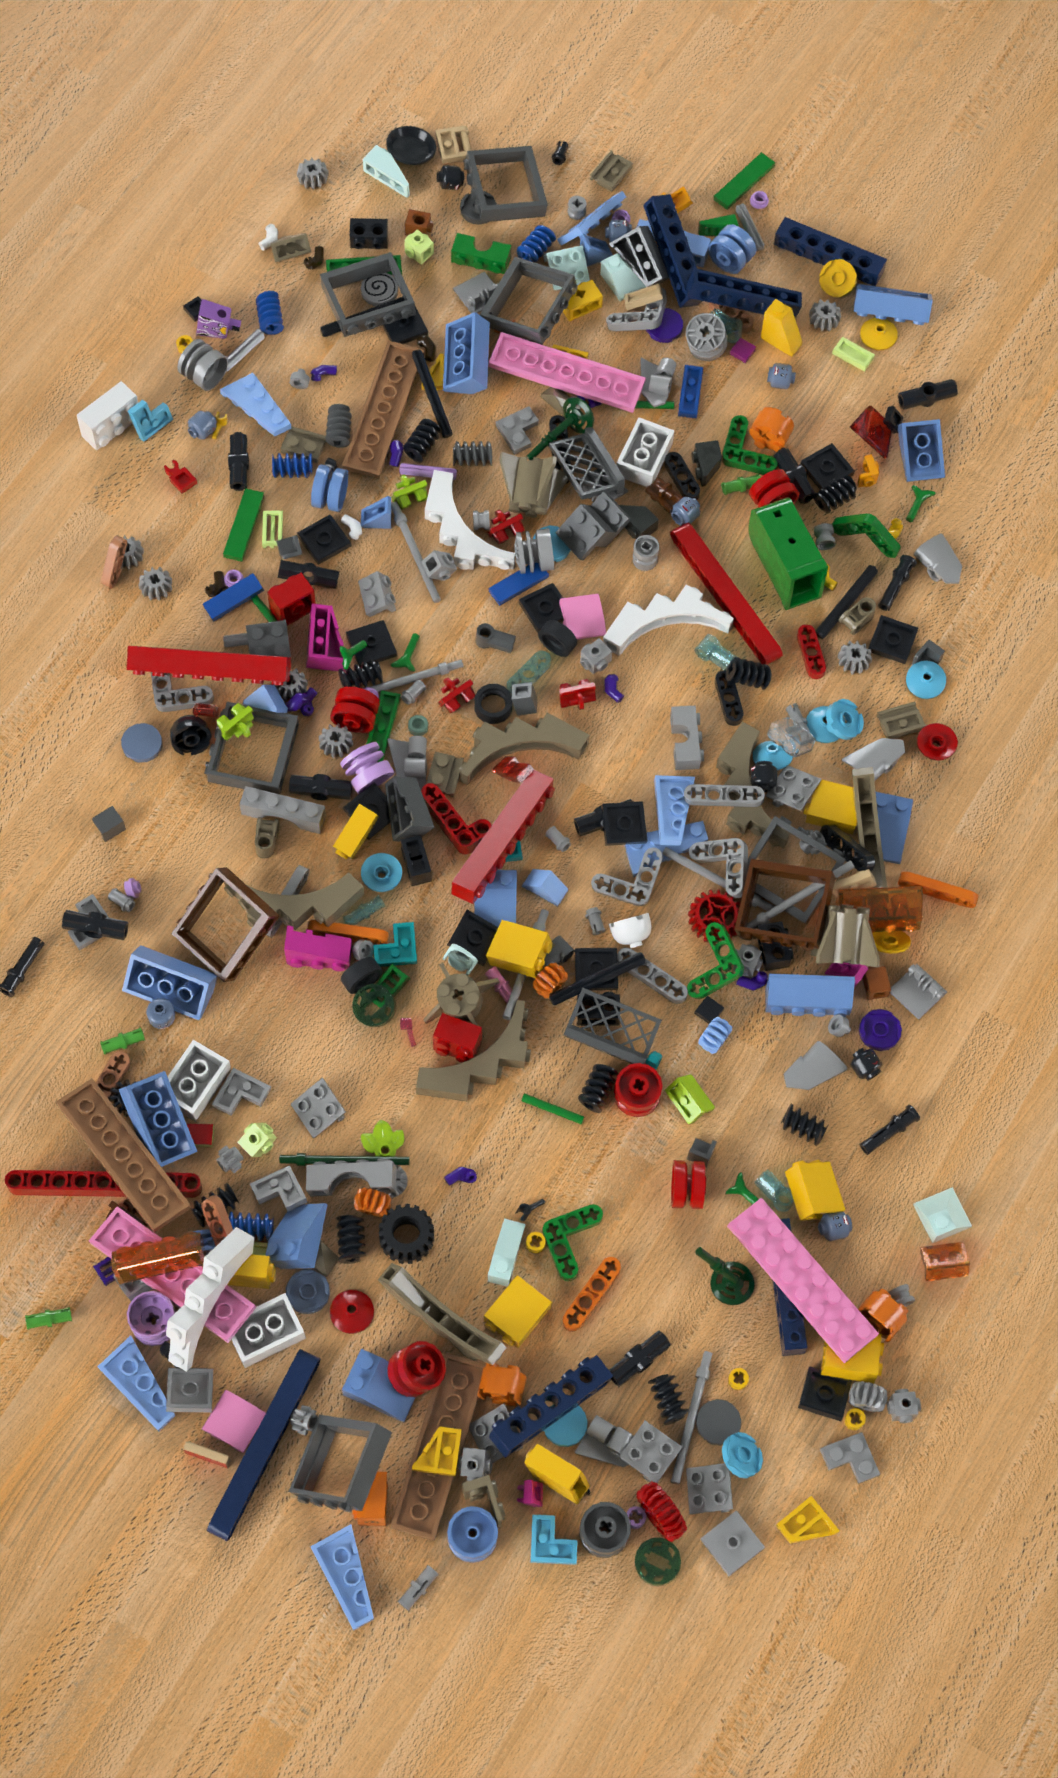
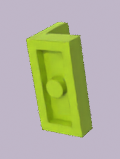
(689, 1098)

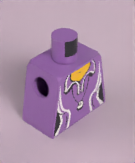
(215, 320)

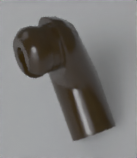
(315, 261)
(425, 341)
(218, 586)

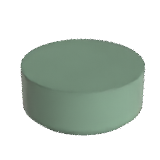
(418, 725)

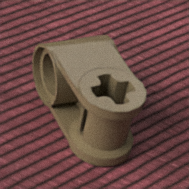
(856, 617)
(266, 833)

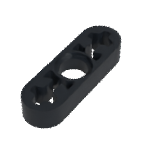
(682, 468)
(726, 706)

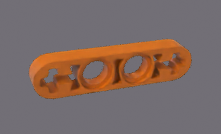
(939, 889)
(374, 935)
(593, 1295)

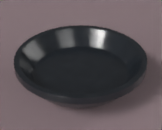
(411, 145)

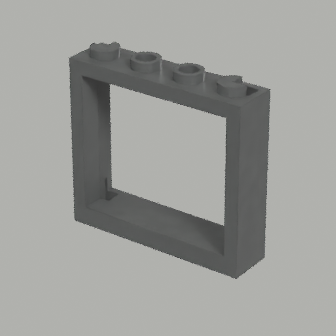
(510, 211)
(361, 271)
(506, 286)
(284, 720)
(818, 844)
(317, 1451)

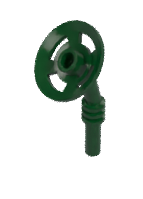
(570, 420)
(729, 1279)

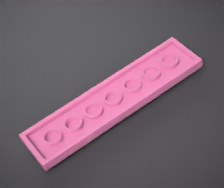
(567, 372)
(803, 1280)
(229, 1310)

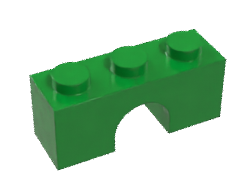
(494, 259)

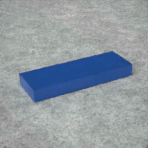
(690, 391)
(517, 584)
(233, 597)

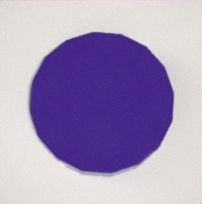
(670, 327)
(880, 1030)

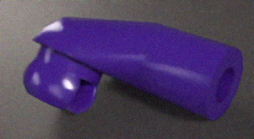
(323, 369)
(396, 450)
(296, 702)
(462, 1174)

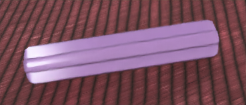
(423, 470)

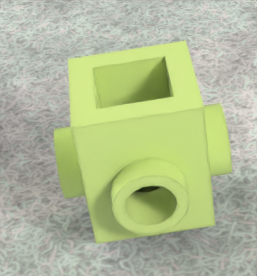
(419, 247)
(257, 1139)

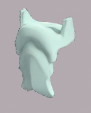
(460, 961)

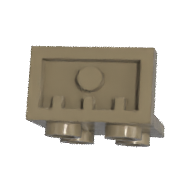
(476, 1488)

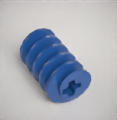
(536, 243)
(269, 312)
(292, 465)
(253, 1226)

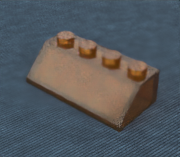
(889, 907)
(158, 1257)

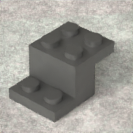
(593, 525)

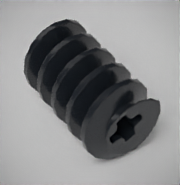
(422, 440)
(835, 494)
(748, 672)
(361, 675)
(596, 1087)
(804, 1125)
(227, 1196)
(350, 1239)
(668, 1398)

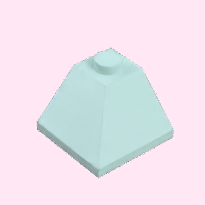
(620, 276)
(942, 1215)

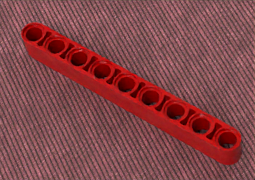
(726, 593)
(92, 1187)

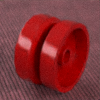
(773, 487)
(355, 709)
(635, 1078)
(688, 1184)
(416, 1369)

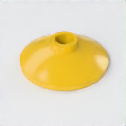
(878, 339)
(891, 942)

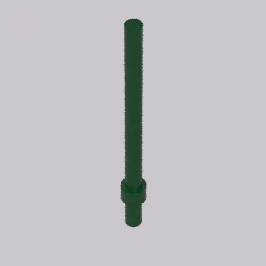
(302, 1159)

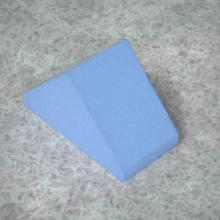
(545, 885)

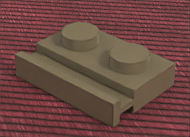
(611, 171)
(305, 442)
(901, 720)
(445, 772)

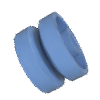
(732, 249)
(329, 488)
(472, 1548)

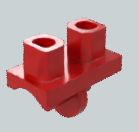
(498, 532)
(464, 690)
(577, 694)

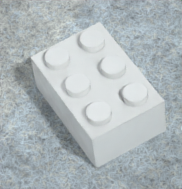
(107, 416)
(645, 452)
(197, 1078)
(267, 1331)

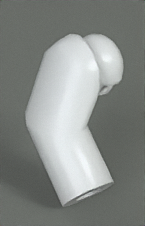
(271, 236)
(354, 525)

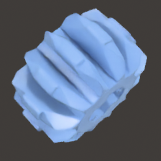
(715, 1035)

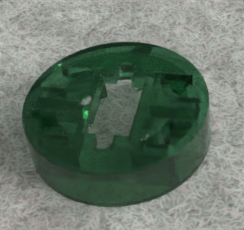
(367, 999)
(653, 1571)

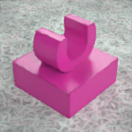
(532, 1493)

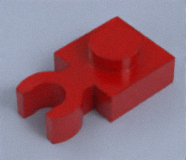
(180, 478)

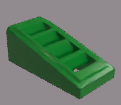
(715, 225)
(398, 985)

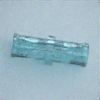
(364, 911)

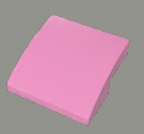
(583, 616)
(234, 1421)

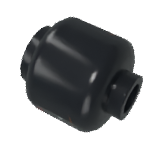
(450, 177)
(764, 775)
(866, 1064)

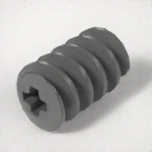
(338, 426)
(472, 453)

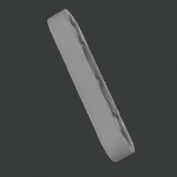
(724, 791)
(293, 887)
(655, 972)

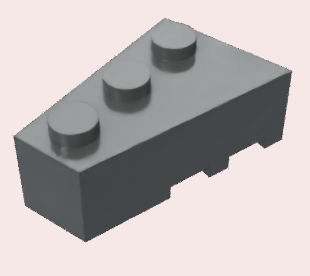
(642, 255)
(407, 808)

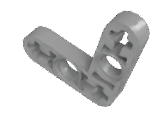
(646, 320)
(167, 693)
(731, 858)
(638, 886)

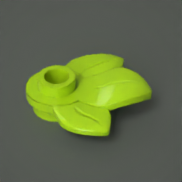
(382, 1138)

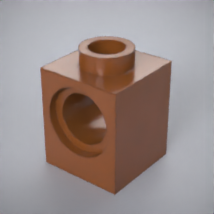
(418, 221)
(876, 983)

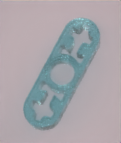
(531, 665)

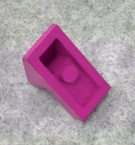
(847, 969)

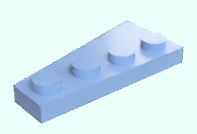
(592, 219)
(257, 403)
(671, 807)
(692, 834)
(134, 1379)
(344, 1572)

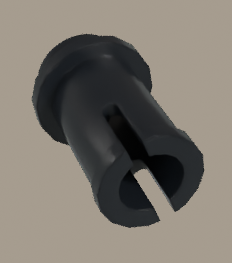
(558, 156)

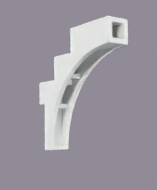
(453, 531)
(662, 611)
(200, 1297)

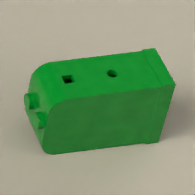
(788, 553)

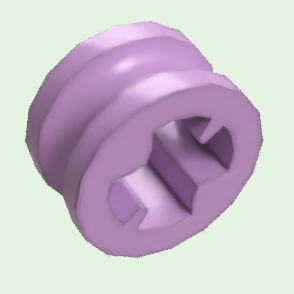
(639, 1511)

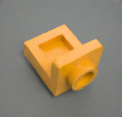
(681, 199)
(871, 472)

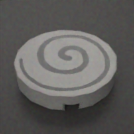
(379, 289)

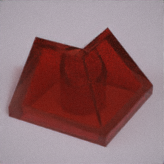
(873, 430)

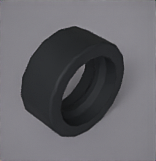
(557, 638)
(493, 689)
(361, 974)

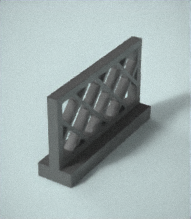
(601, 460)
(603, 1044)

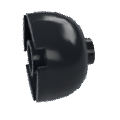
(190, 735)

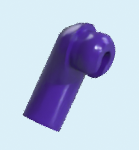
(610, 688)
(308, 709)
(753, 983)

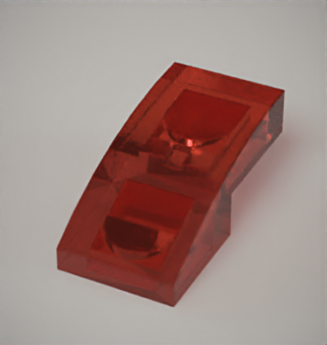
(205, 710)
(512, 769)

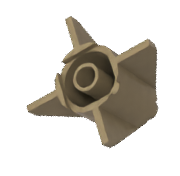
(531, 483)
(847, 937)
(458, 985)

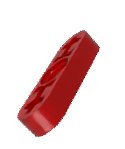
(808, 659)

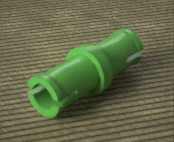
(740, 484)
(122, 1040)
(48, 1318)

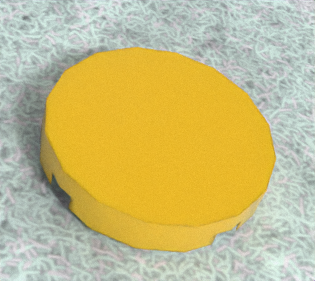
(837, 278)

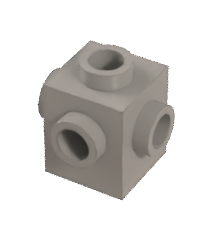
(439, 565)
(595, 656)
(750, 959)
(898, 1411)
(468, 1460)

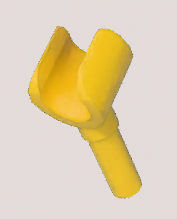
(220, 422)

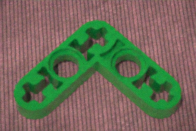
(736, 450)
(872, 527)
(724, 961)
(564, 1231)

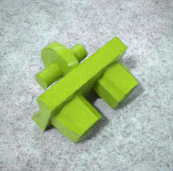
(417, 489)
(239, 724)

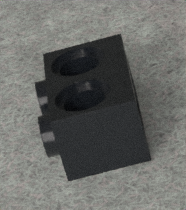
(368, 233)
(416, 860)
(769, 961)
(594, 1015)

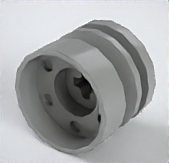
(714, 343)
(202, 364)
(534, 551)

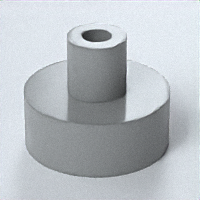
(299, 379)
(362, 949)
(839, 1026)

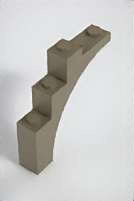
(548, 734)
(735, 762)
(867, 820)
(324, 904)
(458, 1080)
(439, 1318)

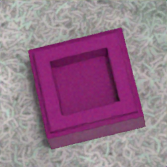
(742, 350)

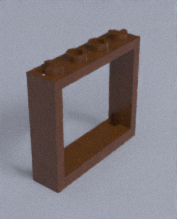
(790, 872)
(250, 943)

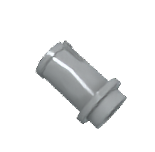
(413, 692)
(558, 839)
(126, 903)
(595, 920)

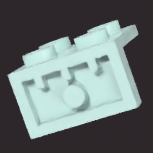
(571, 261)

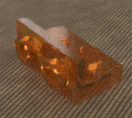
(945, 1261)

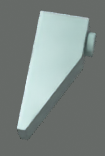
(383, 167)
(506, 1252)

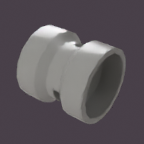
(824, 534)

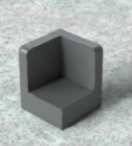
(289, 547)
(929, 652)
(524, 698)
(109, 823)
(701, 1151)

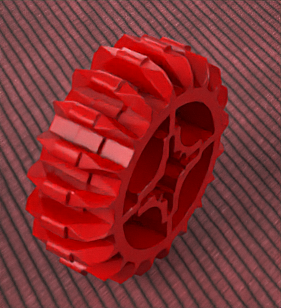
(727, 907)
(661, 1511)

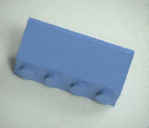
(892, 303)
(466, 355)
(160, 976)
(809, 994)
(158, 1118)

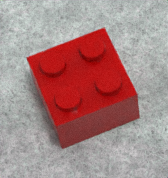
(291, 599)
(457, 1038)

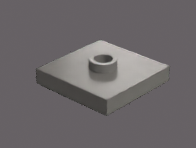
(189, 1390)
(732, 1543)

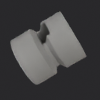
(645, 552)

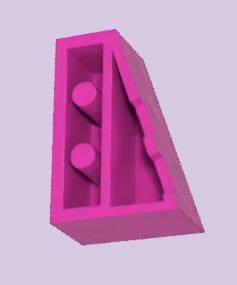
(323, 639)
(317, 951)

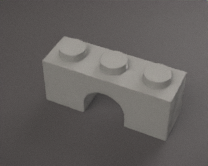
(685, 721)

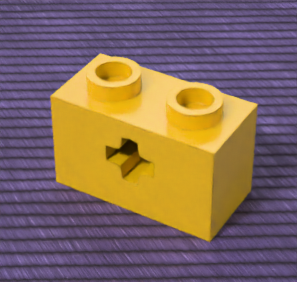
(584, 301)

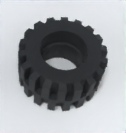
(403, 1216)

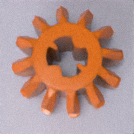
(550, 980)
(372, 1202)

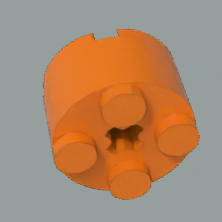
(771, 429)
(884, 1313)
(502, 1384)

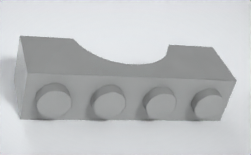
(304, 814)
(324, 1178)

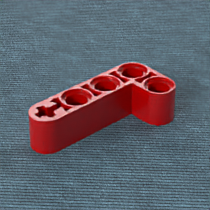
(452, 817)

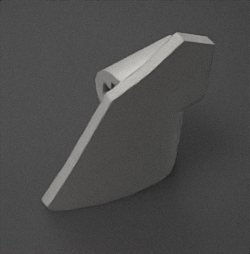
(658, 380)
(939, 560)
(880, 755)
(410, 758)
(814, 1068)
(604, 1442)

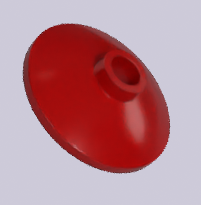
(938, 734)
(351, 1322)

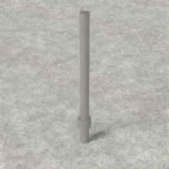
(401, 521)
(441, 669)
(757, 901)
(763, 918)
(539, 925)
(702, 1375)

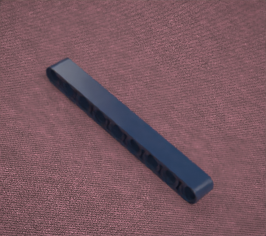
(263, 1445)

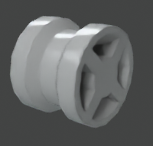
(573, 210)
(481, 520)
(902, 1295)

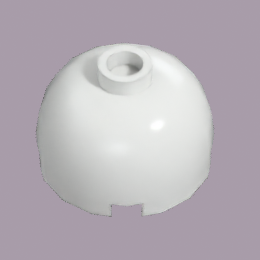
(631, 930)

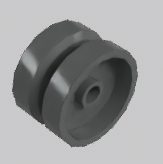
(614, 1519)

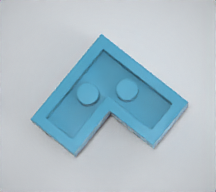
(147, 421)
(547, 1548)

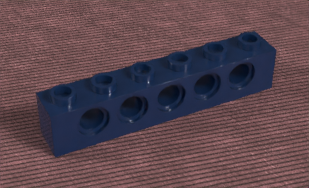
(672, 245)
(824, 248)
(739, 292)
(789, 1320)
(509, 1441)

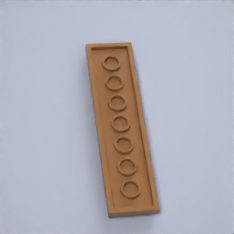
(382, 411)
(123, 1155)
(450, 1406)

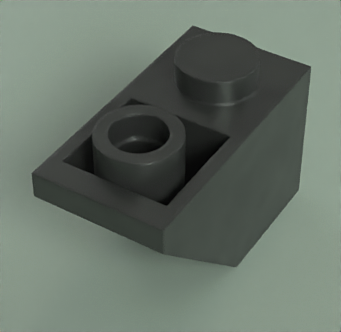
(708, 460)
(642, 521)

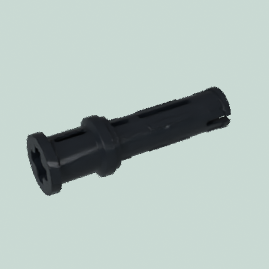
(900, 575)
(16, 974)
(897, 1124)

